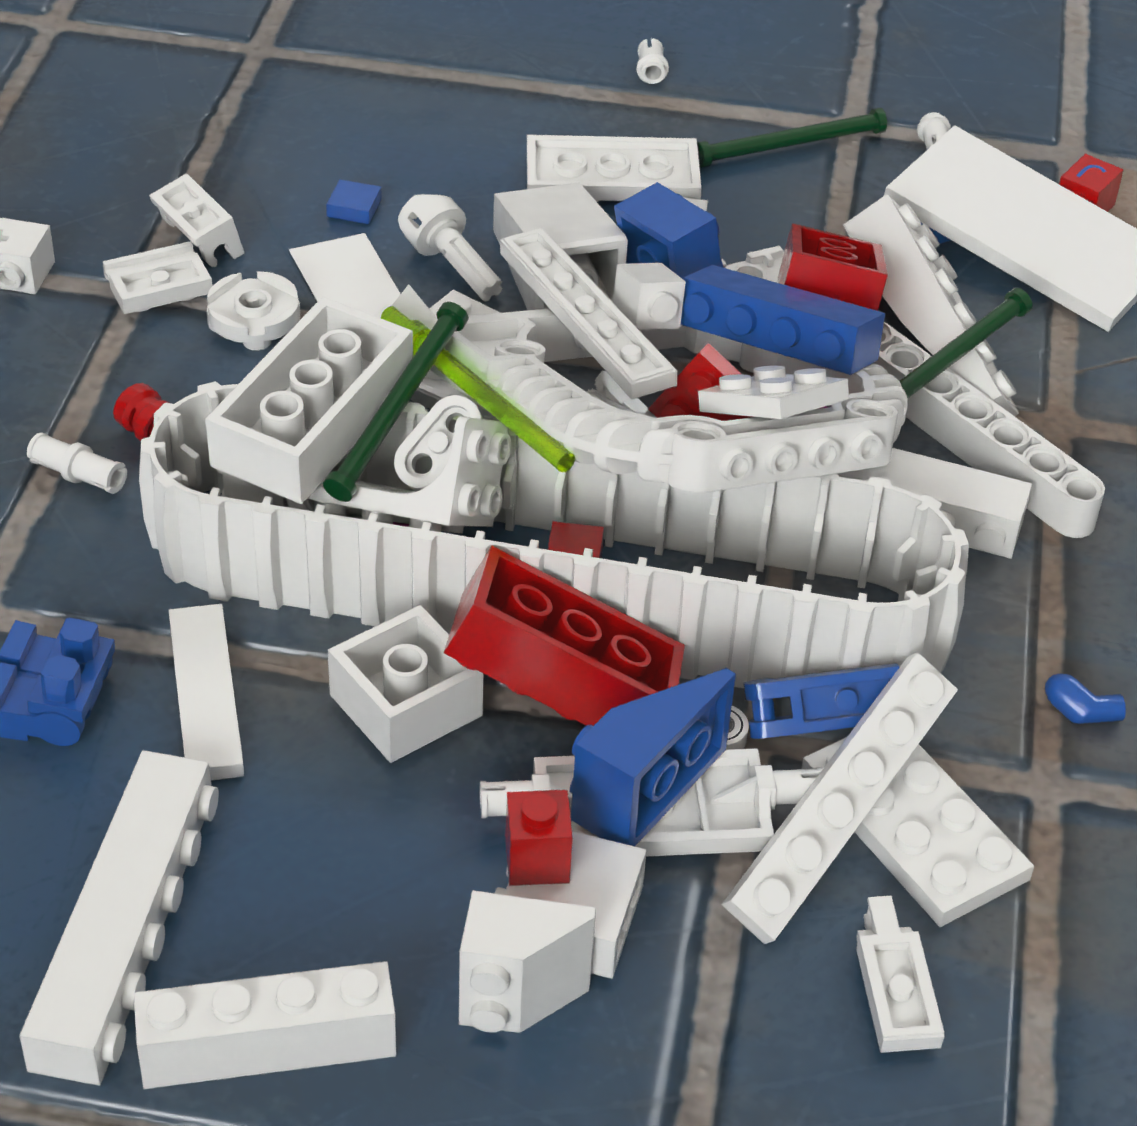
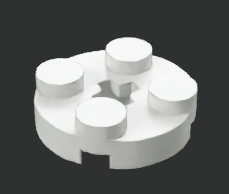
(253, 308)

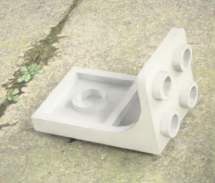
(459, 497)

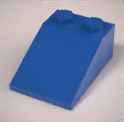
(648, 756)

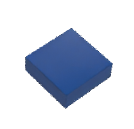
(353, 201)

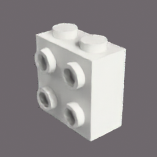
(602, 877)

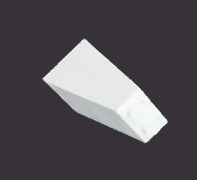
(573, 223)

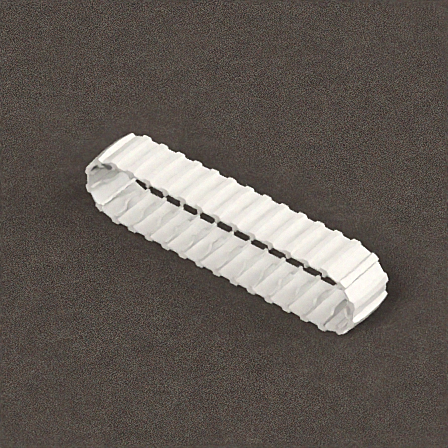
(750, 628)

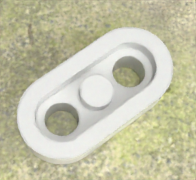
(432, 440)

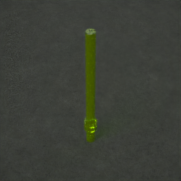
(487, 396)

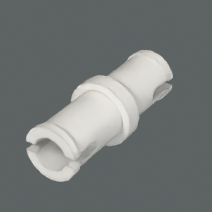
(77, 463)

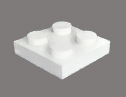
(773, 393)

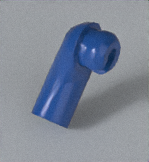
(1080, 704)

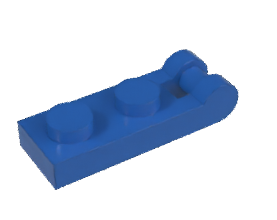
(817, 700)

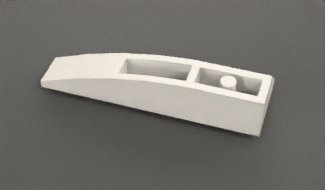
(924, 292)

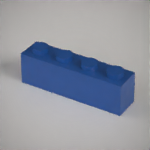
(782, 319)

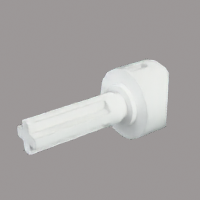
(441, 232)

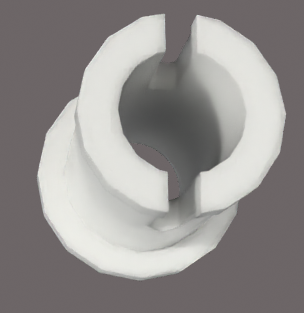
(652, 64)
(932, 128)

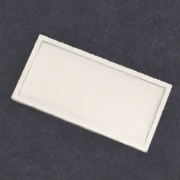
(1024, 225)

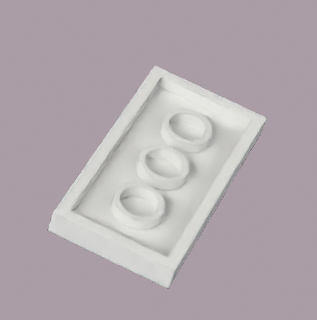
(614, 165)
(937, 839)

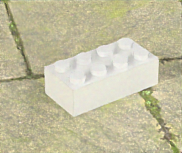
(308, 399)

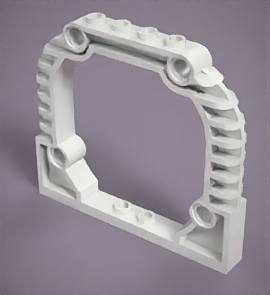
(681, 449)

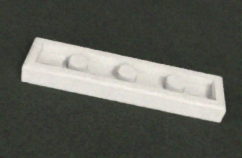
(206, 689)

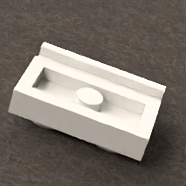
(157, 277)

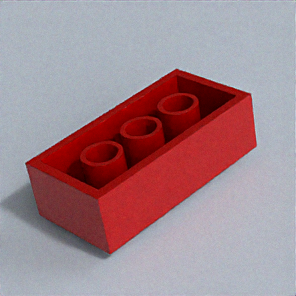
(557, 641)

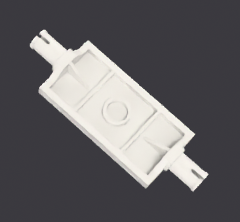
(719, 813)

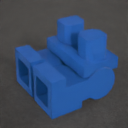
(50, 681)

